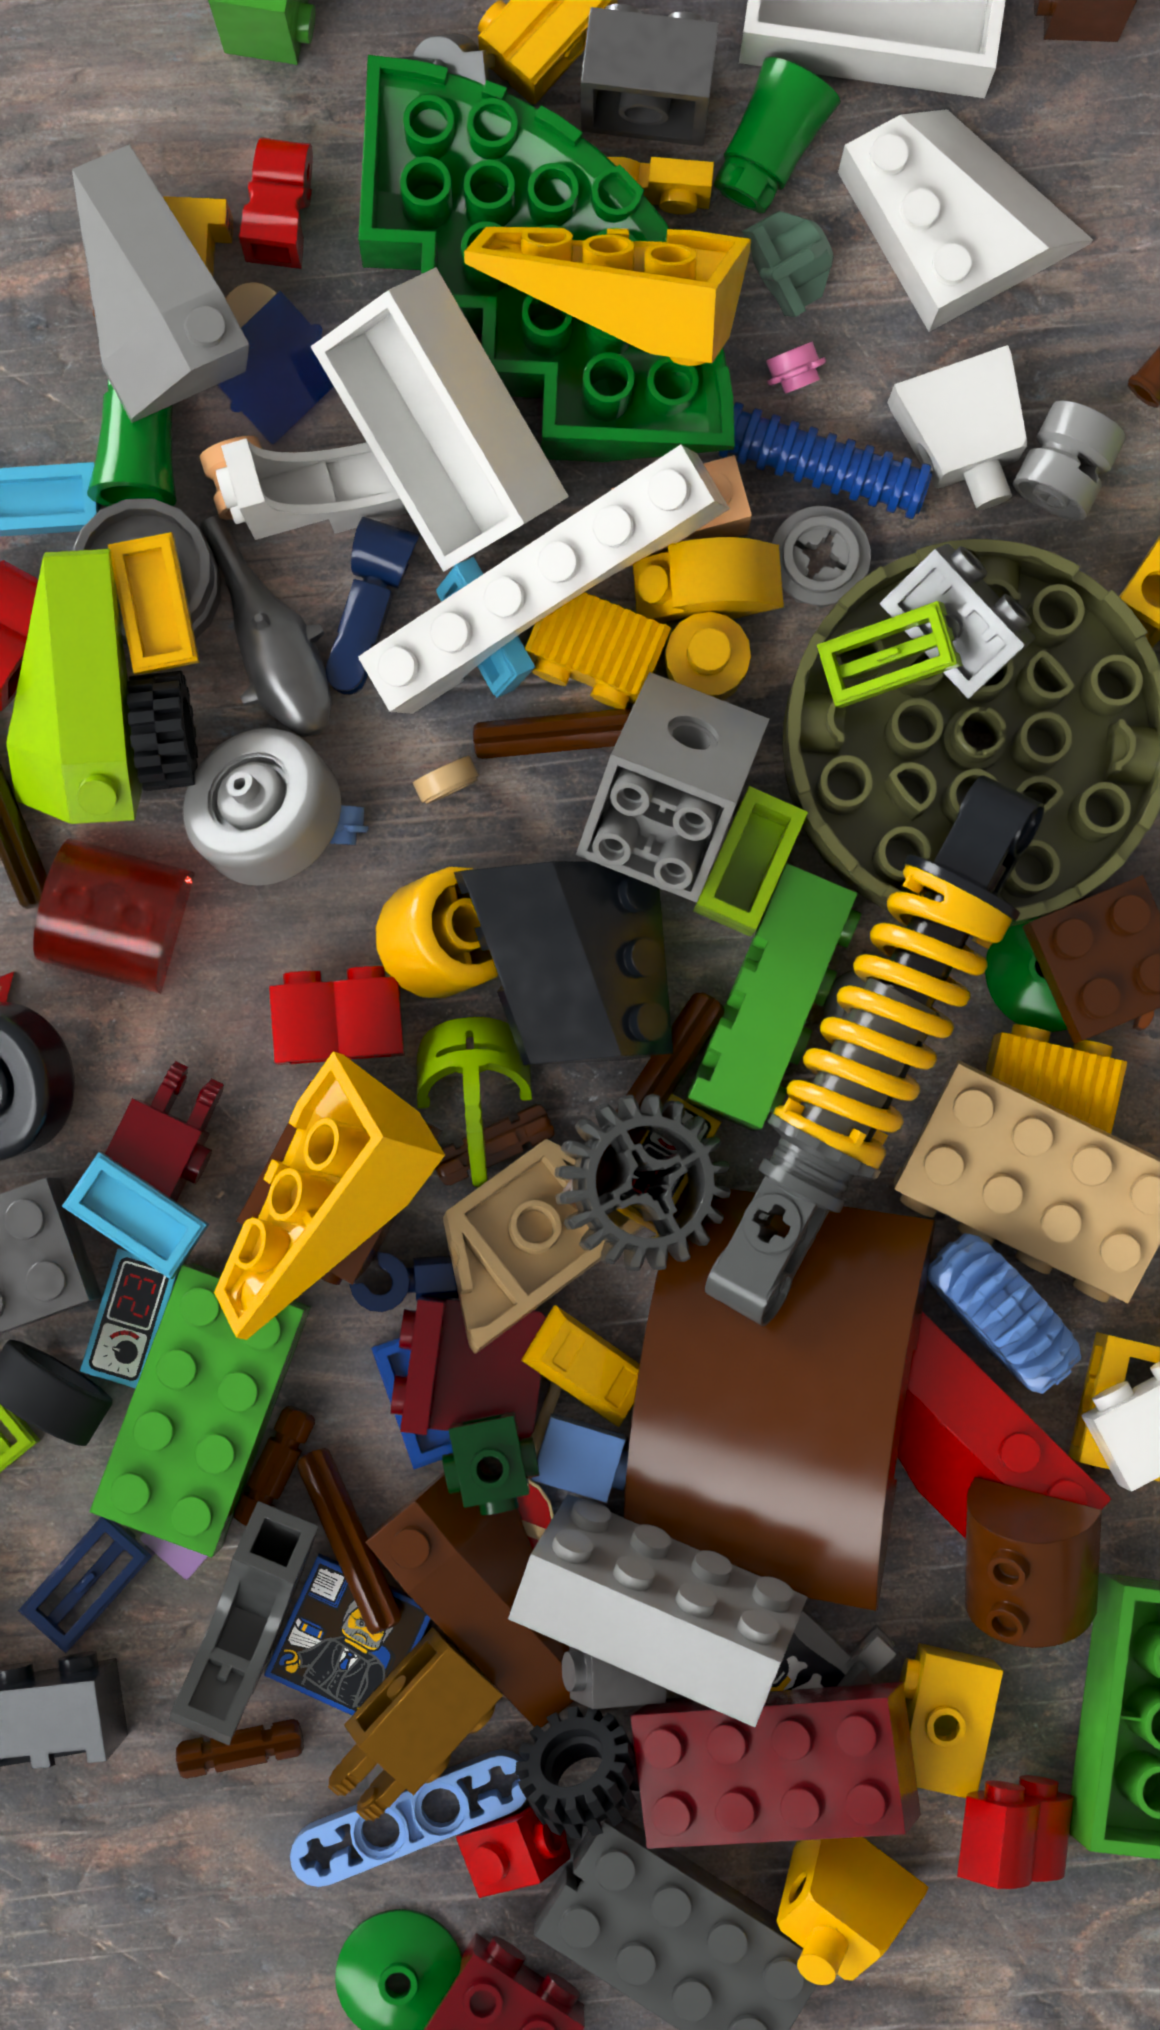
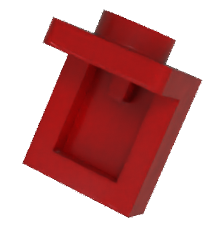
(512, 1853)

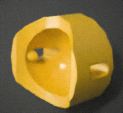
(708, 654)

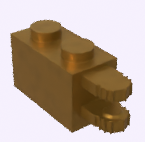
(414, 1724)

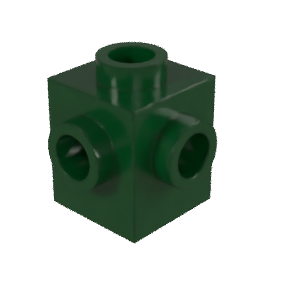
(493, 1437)

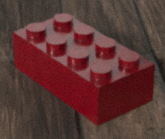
(807, 1771)

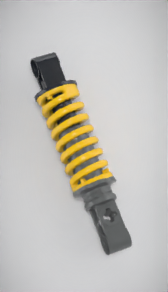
(836, 1120)

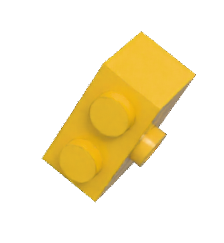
(950, 1716)

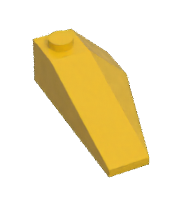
(651, 294)
(344, 1176)

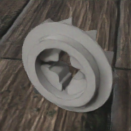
(849, 551)

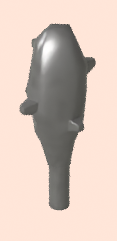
(274, 643)

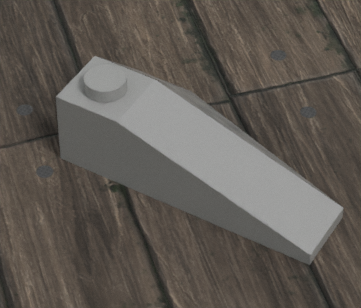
(152, 297)

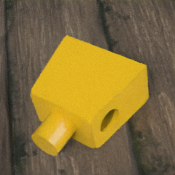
(844, 1906)

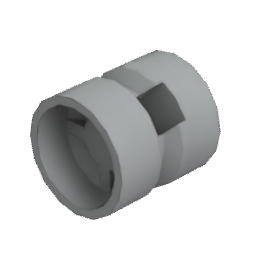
(1073, 451)

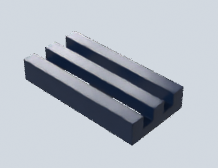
(48, 1625)

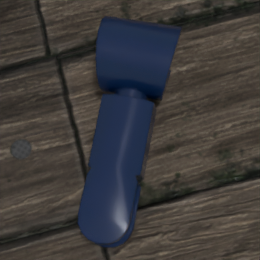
(381, 559)
(428, 1277)

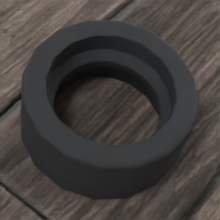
(50, 1394)

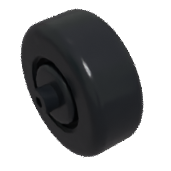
(34, 1081)

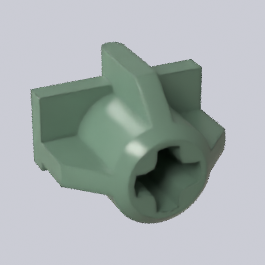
(791, 259)

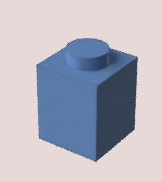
(582, 1458)

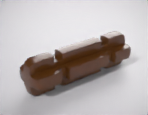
(502, 1141)
(276, 1462)
(247, 1748)

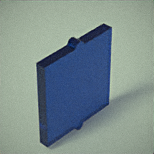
(281, 370)

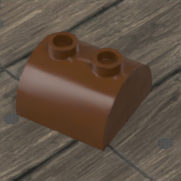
(1030, 1565)

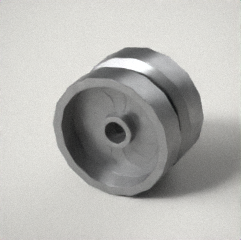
(150, 517)

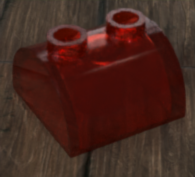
(111, 914)

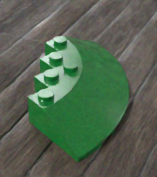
(470, 157)

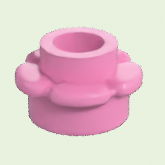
(795, 367)

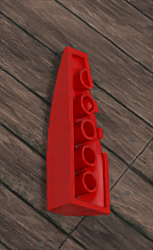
(968, 1428)

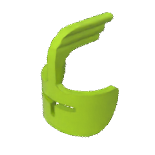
(445, 1052)

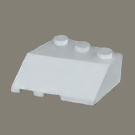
(952, 213)

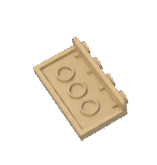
(1036, 1183)

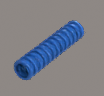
(829, 461)

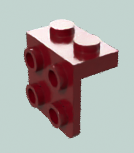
(453, 1383)
(505, 1994)

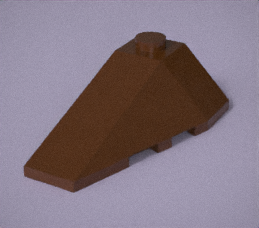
(466, 1579)

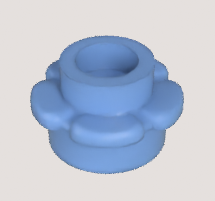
(349, 824)

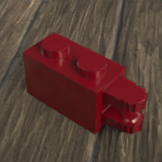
(161, 1145)

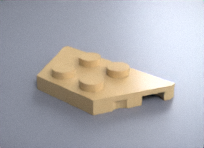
(514, 1245)

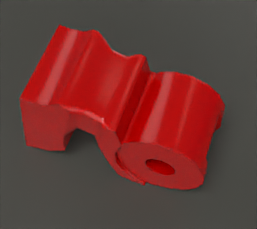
(277, 192)

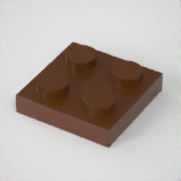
(1101, 958)

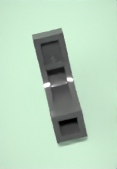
(245, 1623)

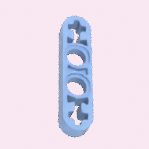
(414, 1825)

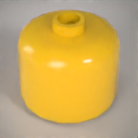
(430, 938)

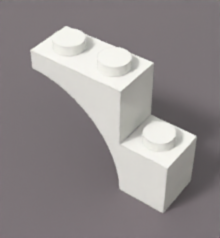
(302, 488)

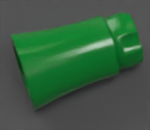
(774, 133)
(132, 457)

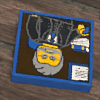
(328, 1644)

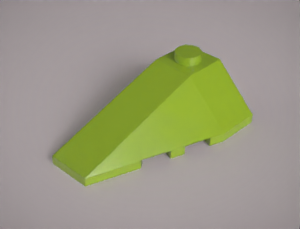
(70, 702)

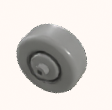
(262, 807)

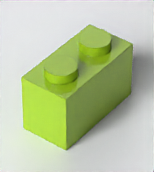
(750, 861)

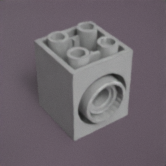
(671, 786)

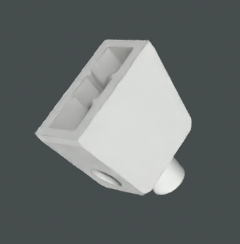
(965, 423)

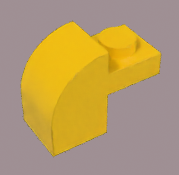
(709, 575)

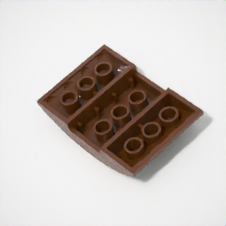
(787, 1430)

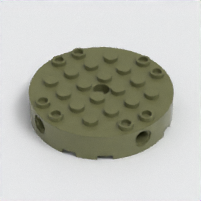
(1065, 718)

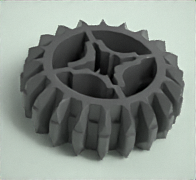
(658, 1206)

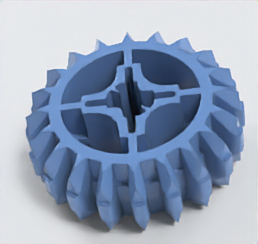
(1004, 1313)

